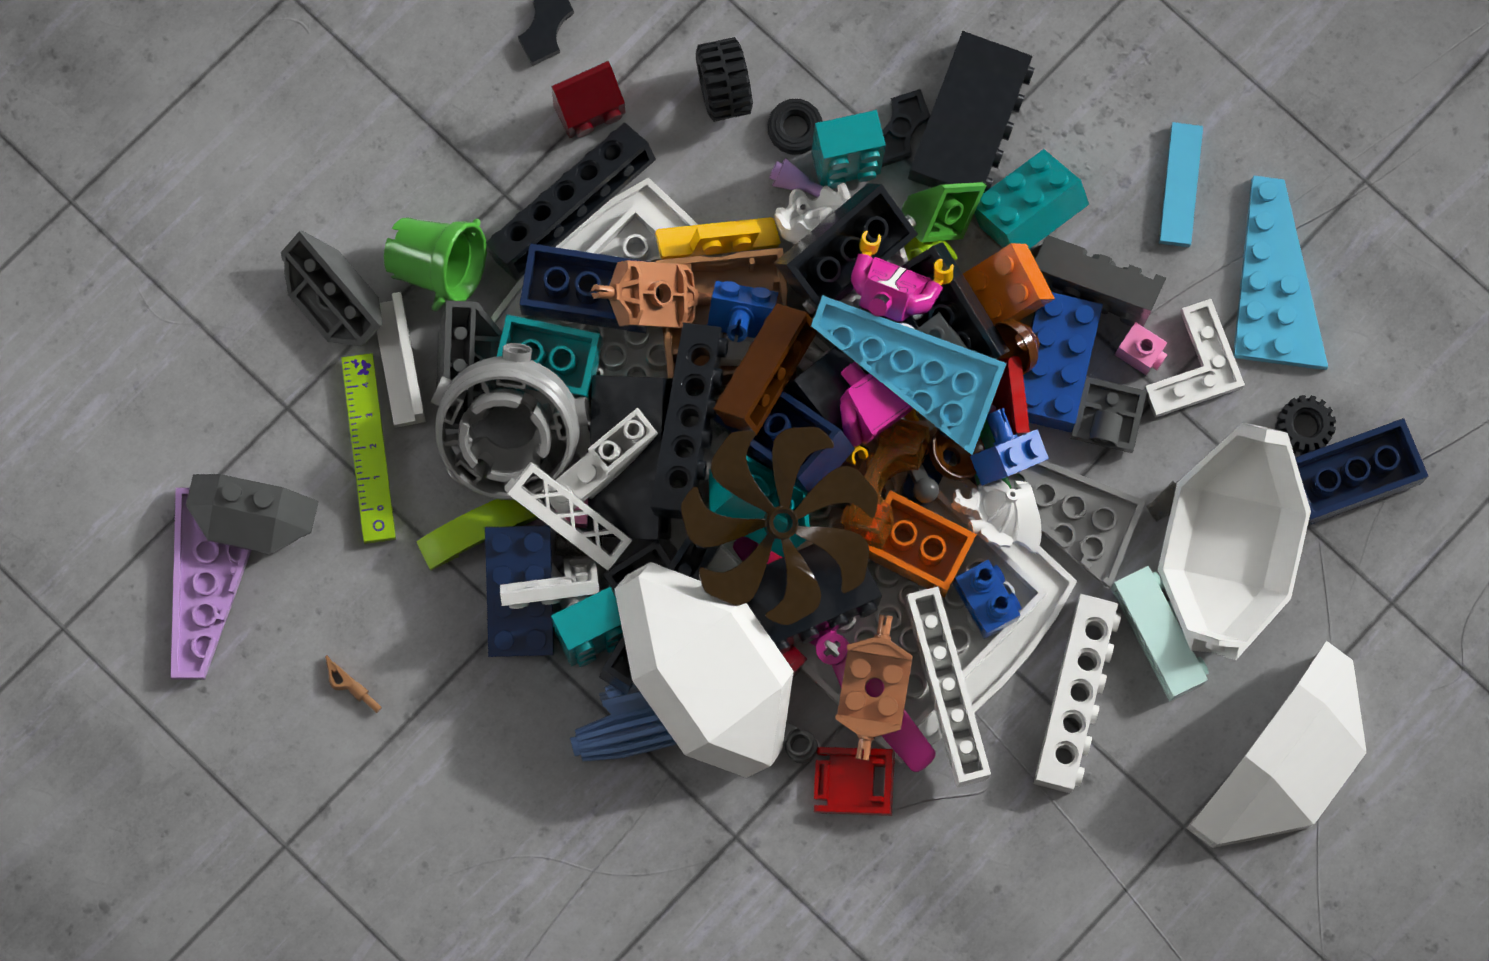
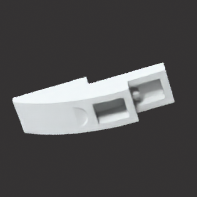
(605, 460)

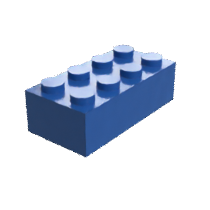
(1066, 342)

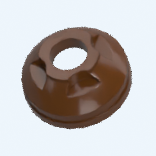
(1020, 341)
(963, 469)

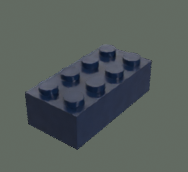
(560, 287)
(793, 414)
(1360, 470)
(513, 557)

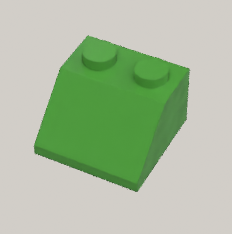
(943, 210)

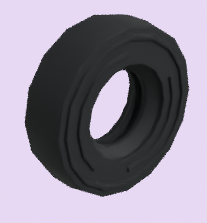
(790, 108)

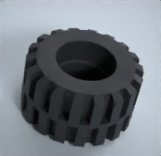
(724, 79)

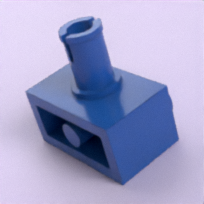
(740, 309)
(1009, 452)

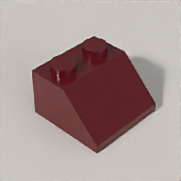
(588, 100)

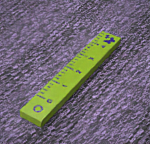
(368, 448)

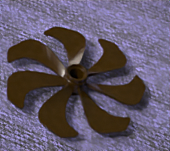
(838, 486)

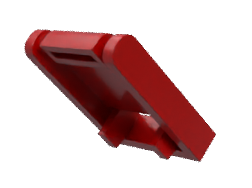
(1012, 395)
(849, 782)

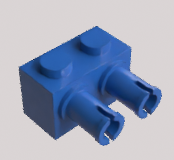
(987, 598)

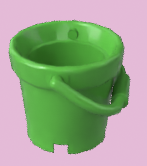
(438, 257)

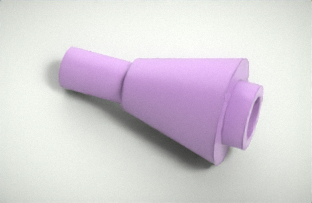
(790, 177)

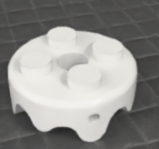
(797, 222)

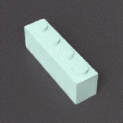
(1159, 633)

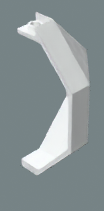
(1235, 540)
(705, 669)
(1295, 760)

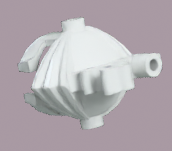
(1002, 514)

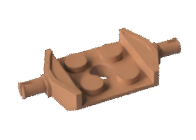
(635, 299)
(867, 660)

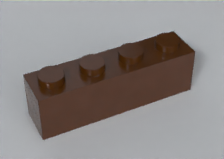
(766, 368)

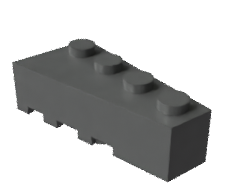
(1099, 280)

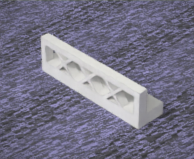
(399, 364)
(560, 524)

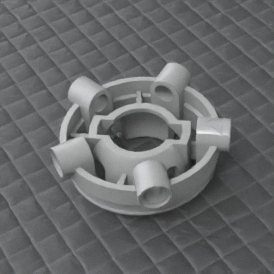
(516, 371)

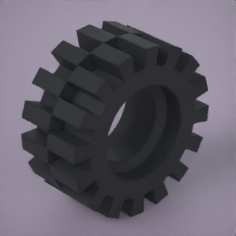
(1313, 408)

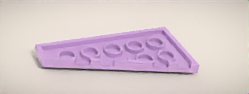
(203, 593)

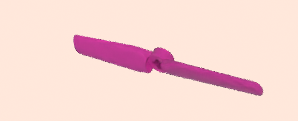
(909, 741)

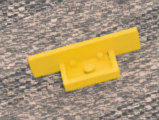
(717, 238)

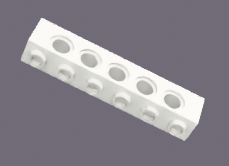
(1087, 612)
(947, 687)

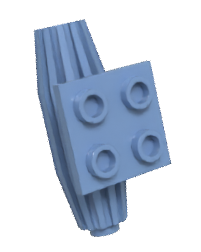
(626, 732)

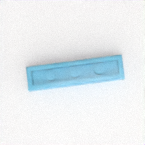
(1181, 184)

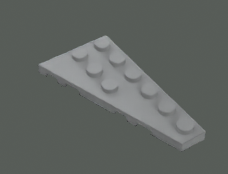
(1083, 517)

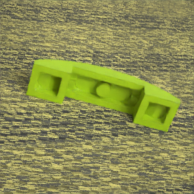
(469, 530)

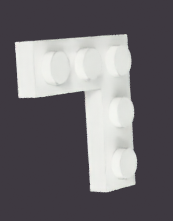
(1217, 371)
(579, 582)

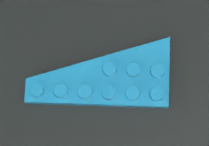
(1275, 298)
(930, 374)

